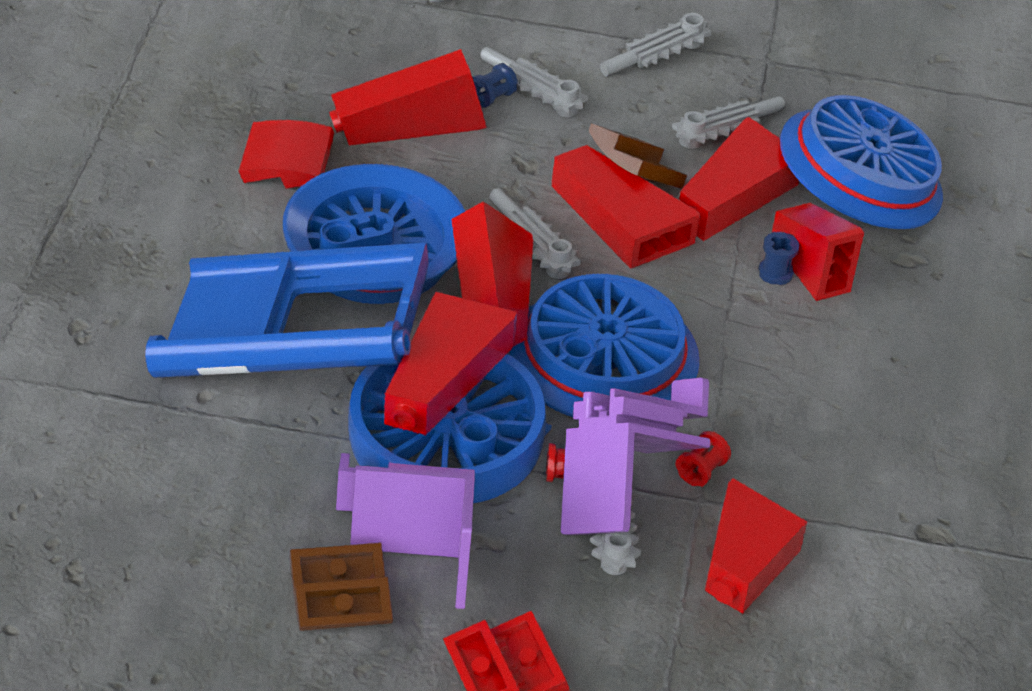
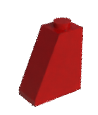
(826, 248)
(751, 546)

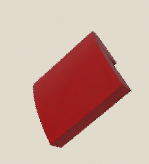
(286, 150)
(506, 657)

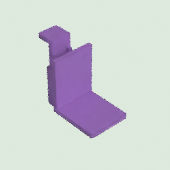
(603, 448)
(411, 510)

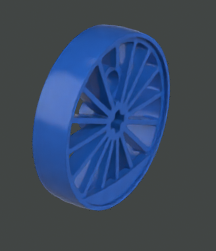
(467, 428)

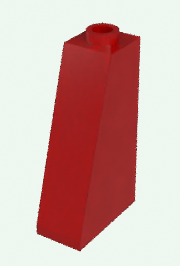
(410, 103)
(738, 179)
(622, 207)
(494, 261)
(446, 360)

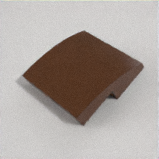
(636, 156)
(340, 586)

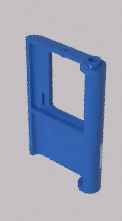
(241, 305)

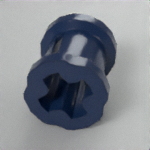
(493, 85)
(779, 251)

